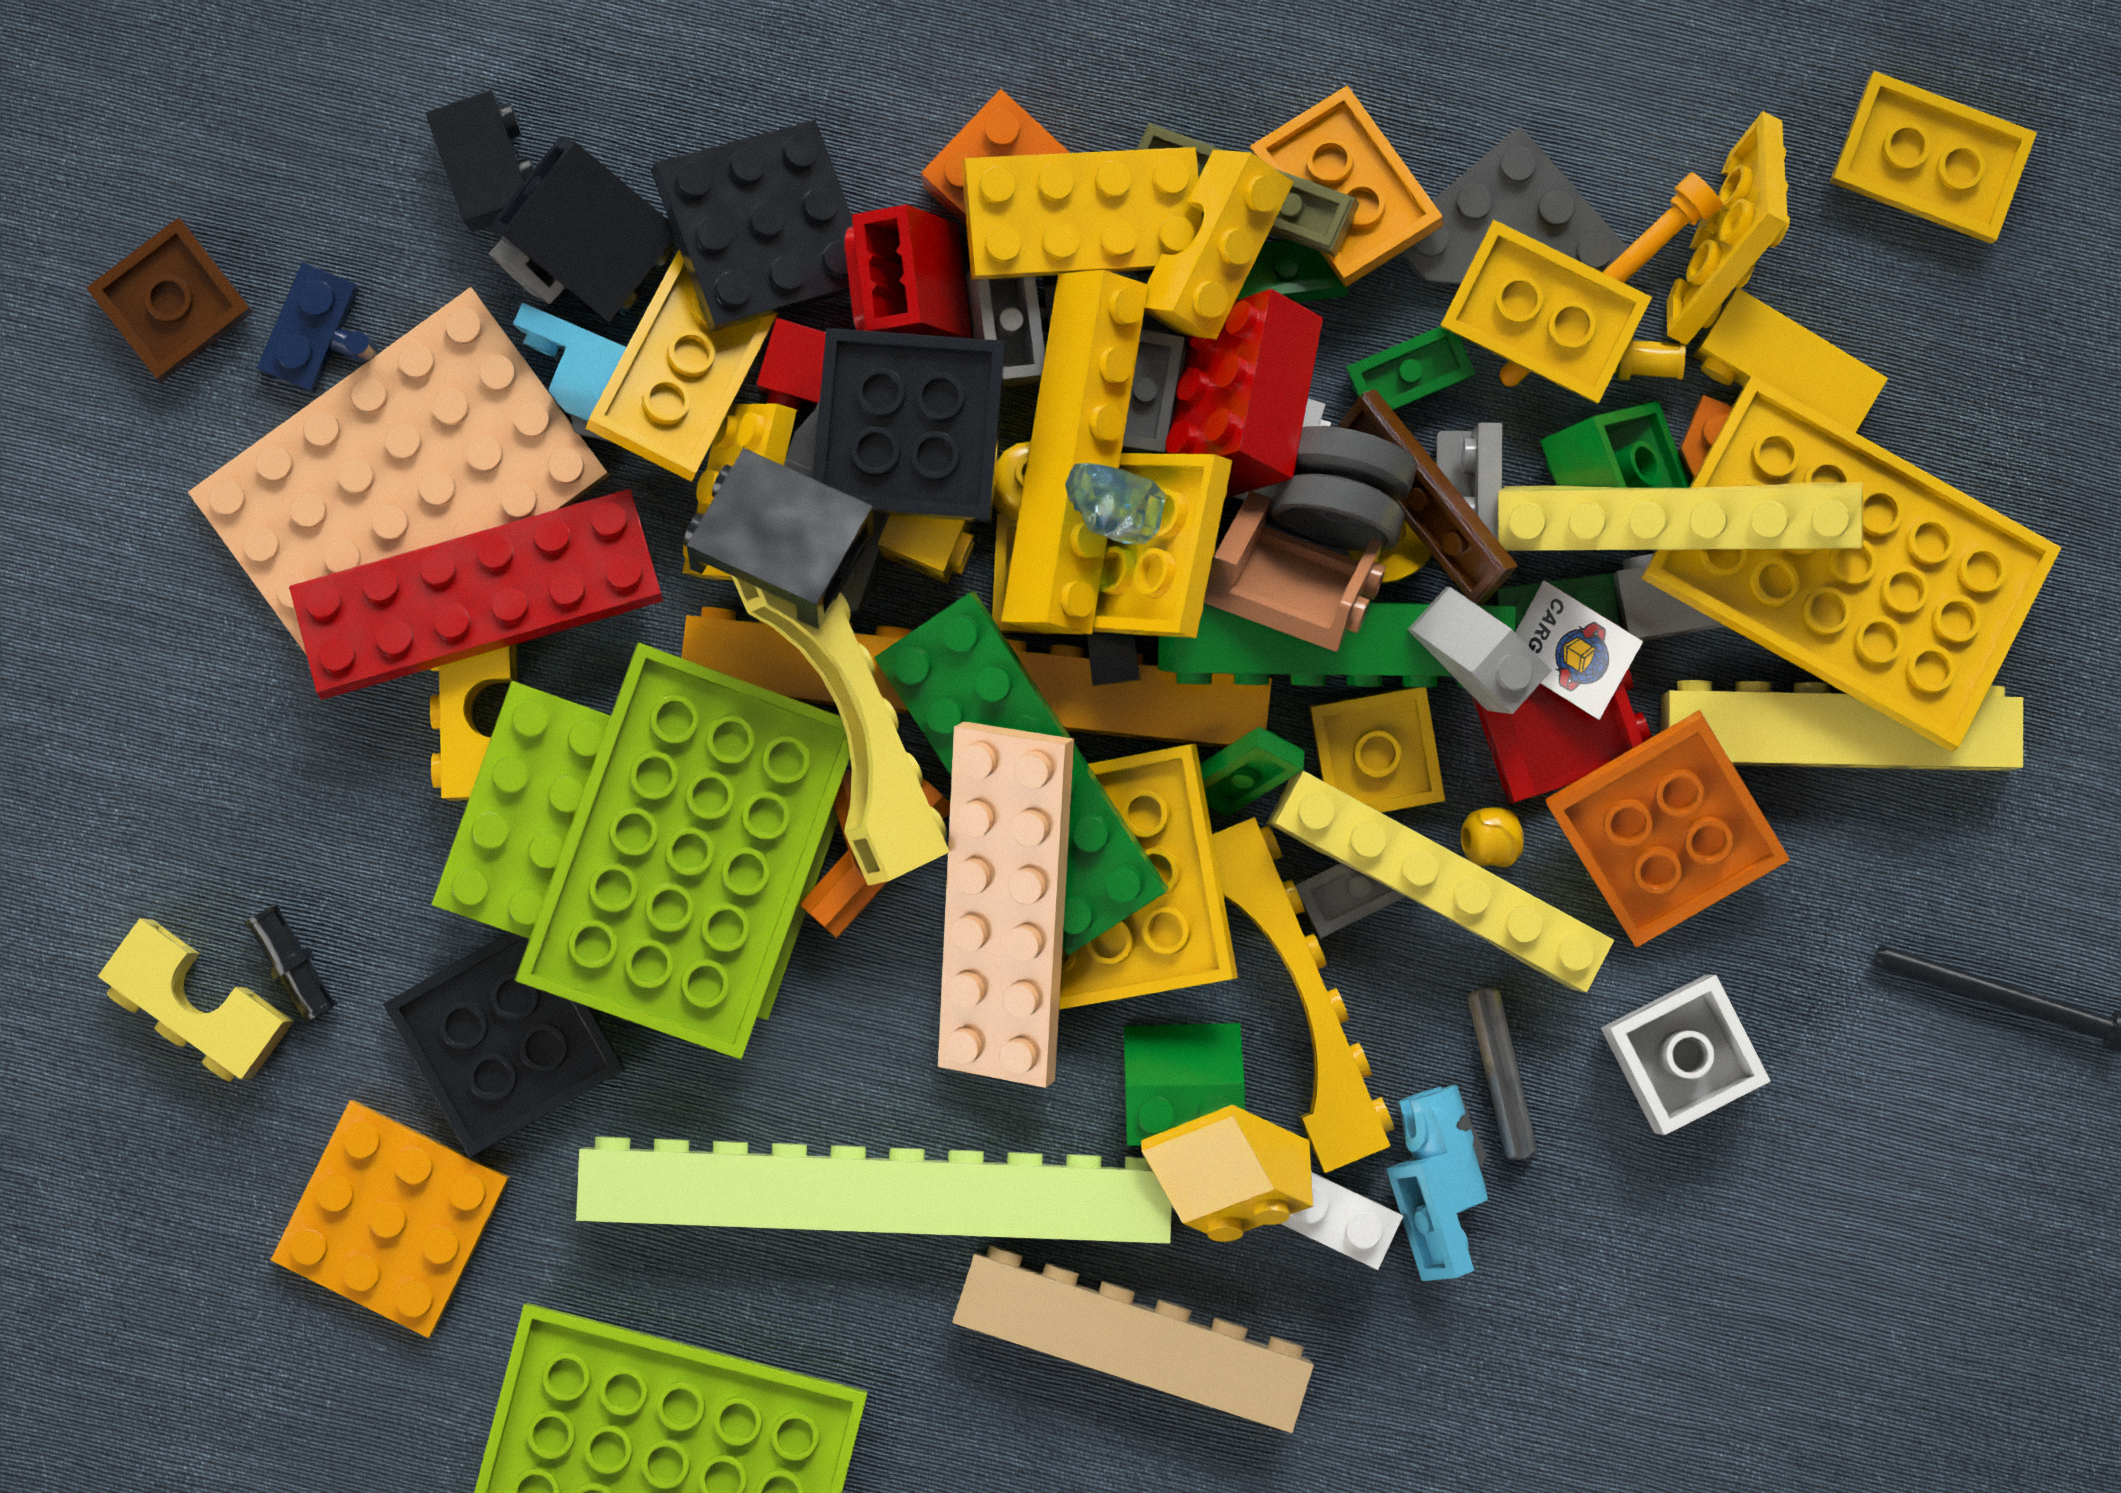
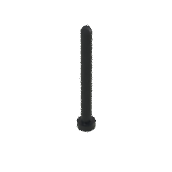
(2003, 995)

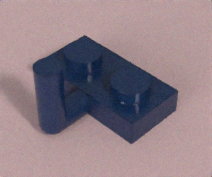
(312, 329)

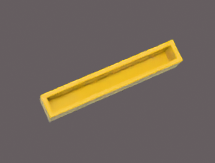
(1075, 421)

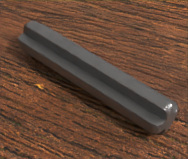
(1502, 1073)

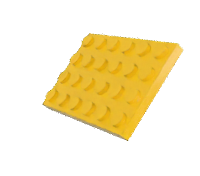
(1897, 624)

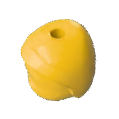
(1492, 837)

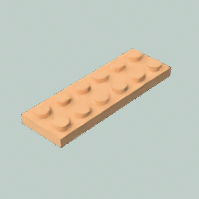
(1005, 903)

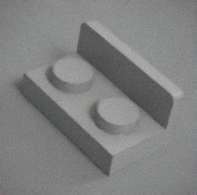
(1474, 467)

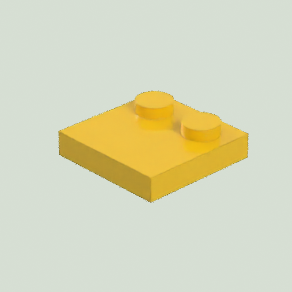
(1379, 748)

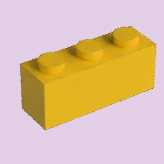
(1765, 344)

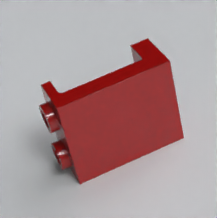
(1556, 742)

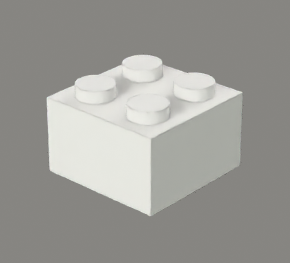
(1685, 1054)

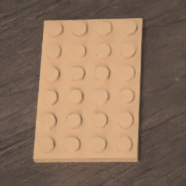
(398, 457)

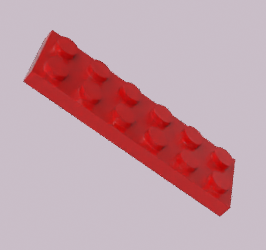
(475, 594)

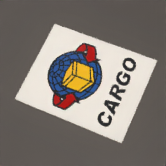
(1579, 647)

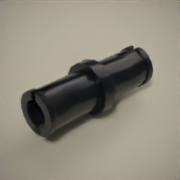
(291, 963)

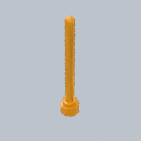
(1691, 203)

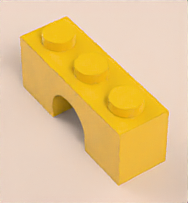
(1201, 283)
(451, 712)

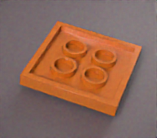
(1667, 829)

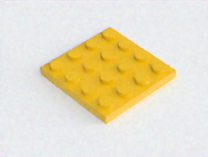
(1185, 931)

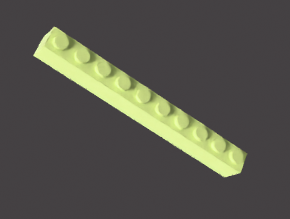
(871, 1193)

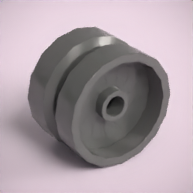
(1345, 489)

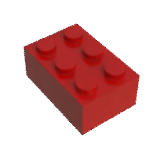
(1249, 390)

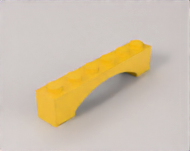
(1342, 1116)

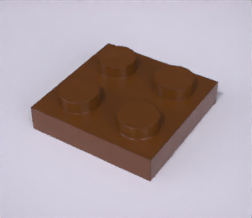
(169, 299)

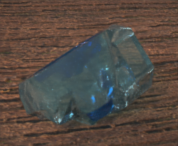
(1116, 502)

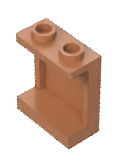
(1290, 580)

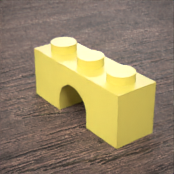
(151, 974)

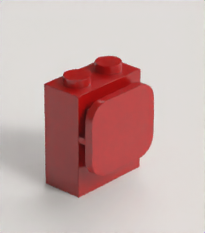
(907, 273)

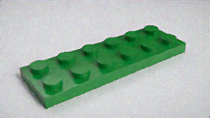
(967, 672)

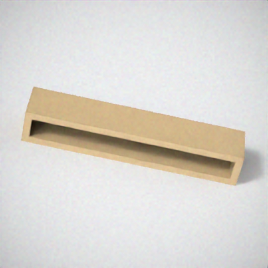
(1133, 1340)

